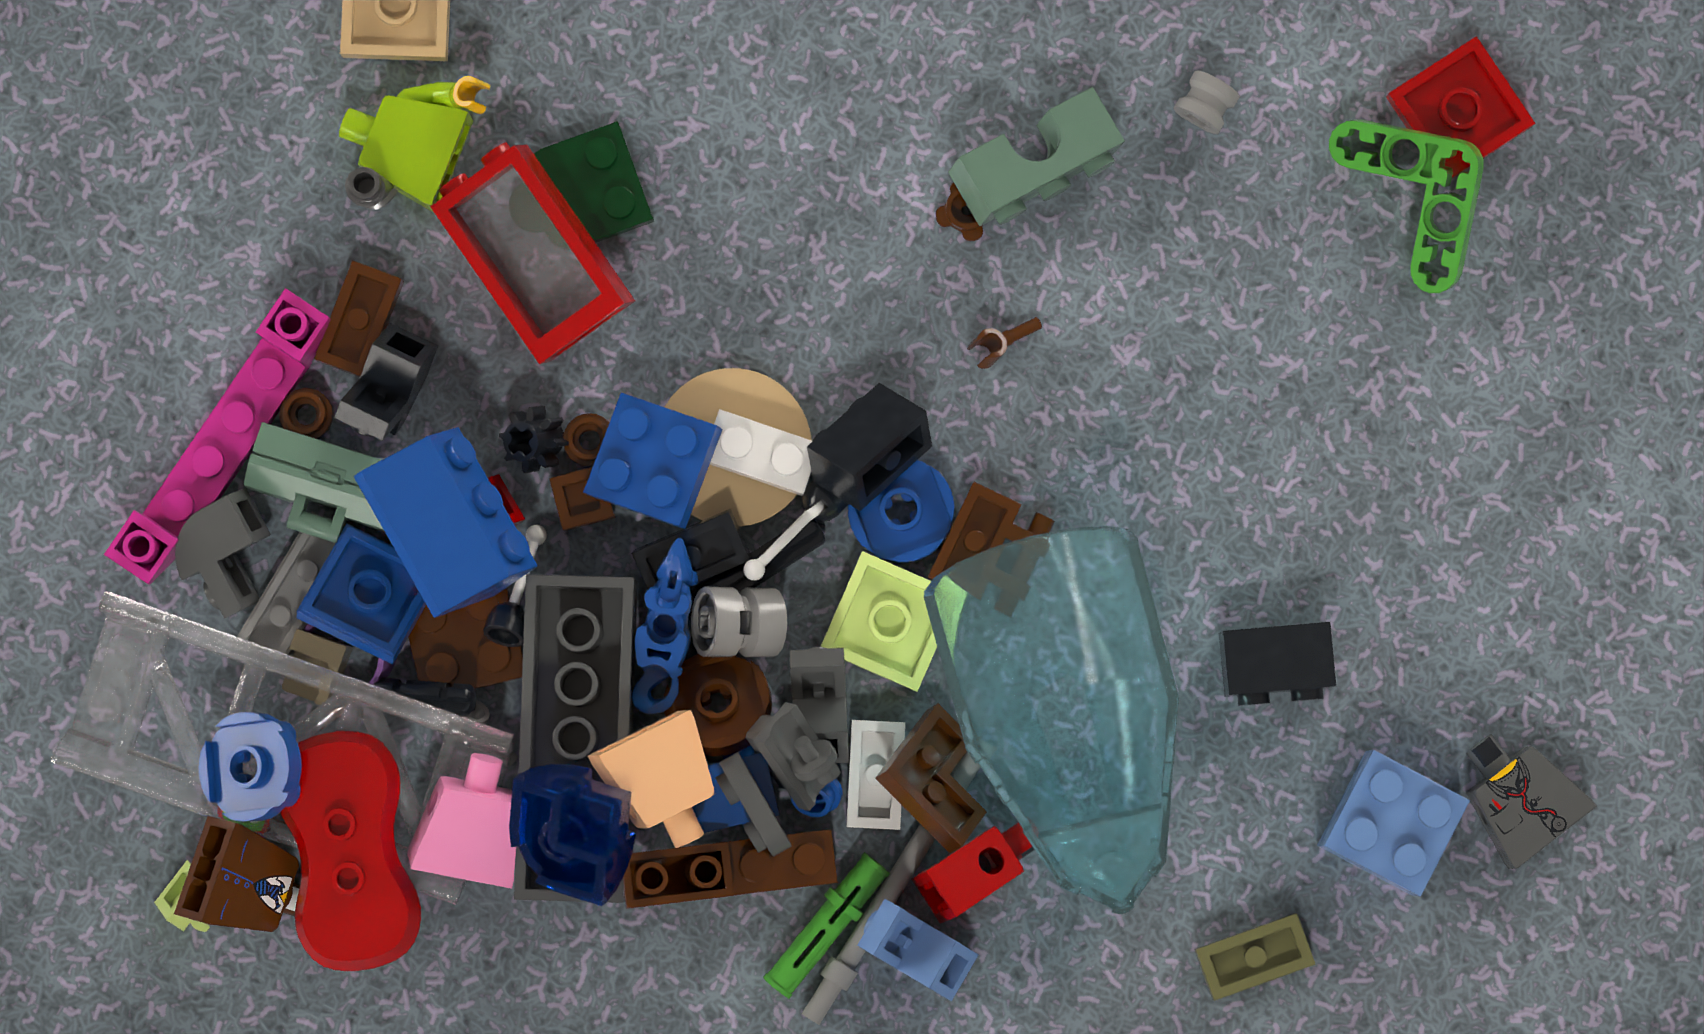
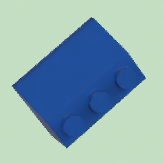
(446, 522)

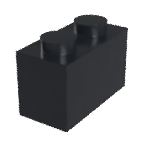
(869, 446)
(1277, 661)

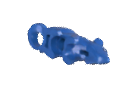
(665, 636)

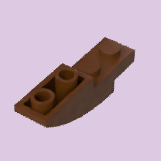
(727, 870)

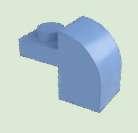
(917, 949)

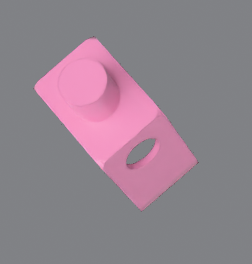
(467, 827)

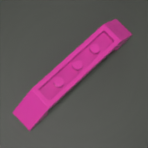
(226, 438)

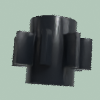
(533, 439)

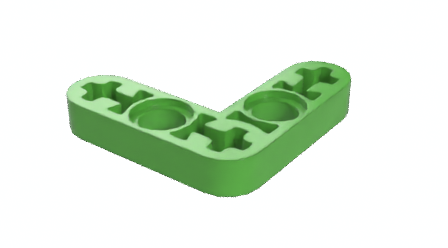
(1429, 171)

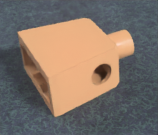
(664, 772)

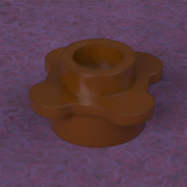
(951, 215)

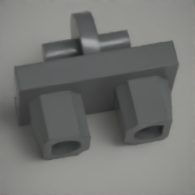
(795, 754)

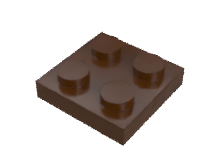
(457, 650)

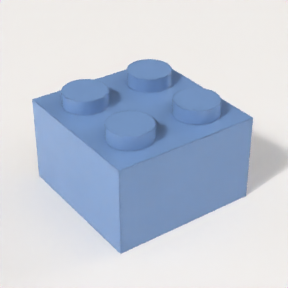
(1393, 823)

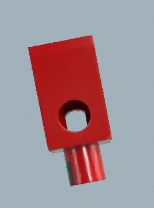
(959, 881)

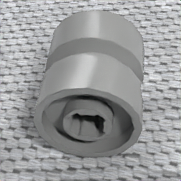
(736, 621)

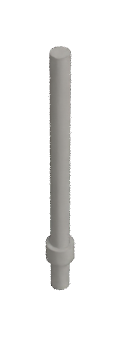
(840, 971)

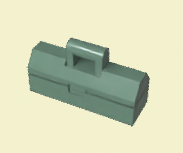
(313, 471)

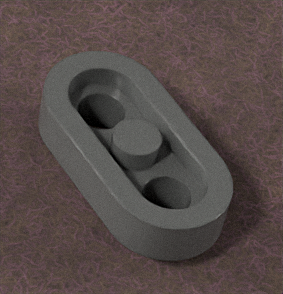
(741, 786)

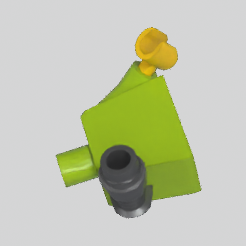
(411, 142)

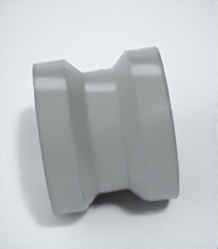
(1206, 102)

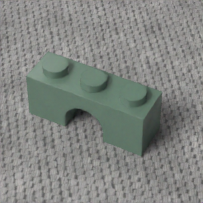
(1000, 181)

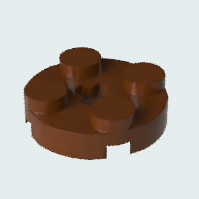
(735, 679)

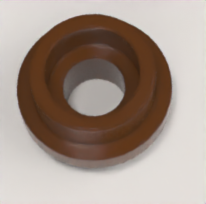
(302, 397)
(575, 430)

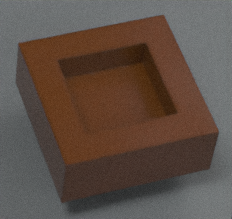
(575, 506)

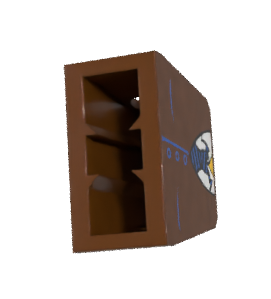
(238, 879)

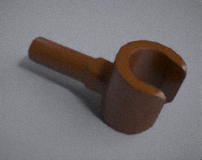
(999, 341)

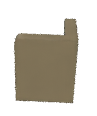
(318, 651)

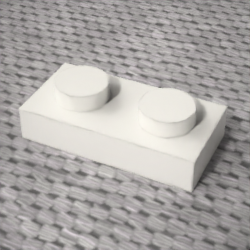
(762, 453)
(870, 750)

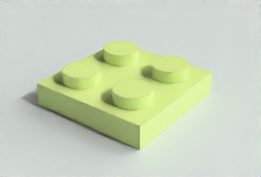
(884, 622)

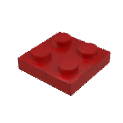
(1463, 100)

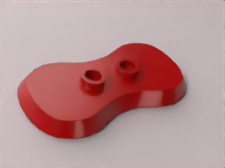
(353, 893)

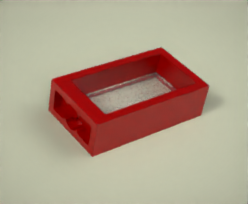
(531, 251)

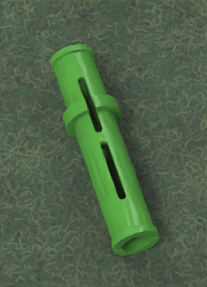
(787, 976)

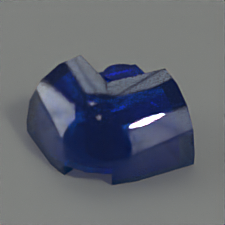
(572, 830)

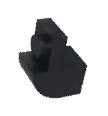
(388, 383)

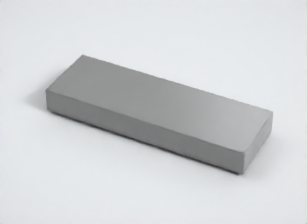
(274, 616)

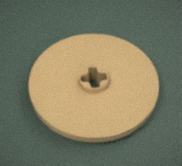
(754, 398)

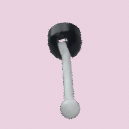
(817, 505)
(506, 620)

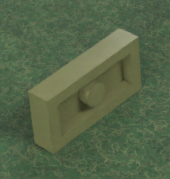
(1254, 956)

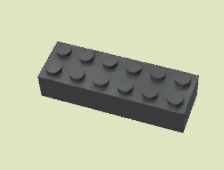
(574, 682)

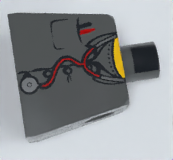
(1523, 800)

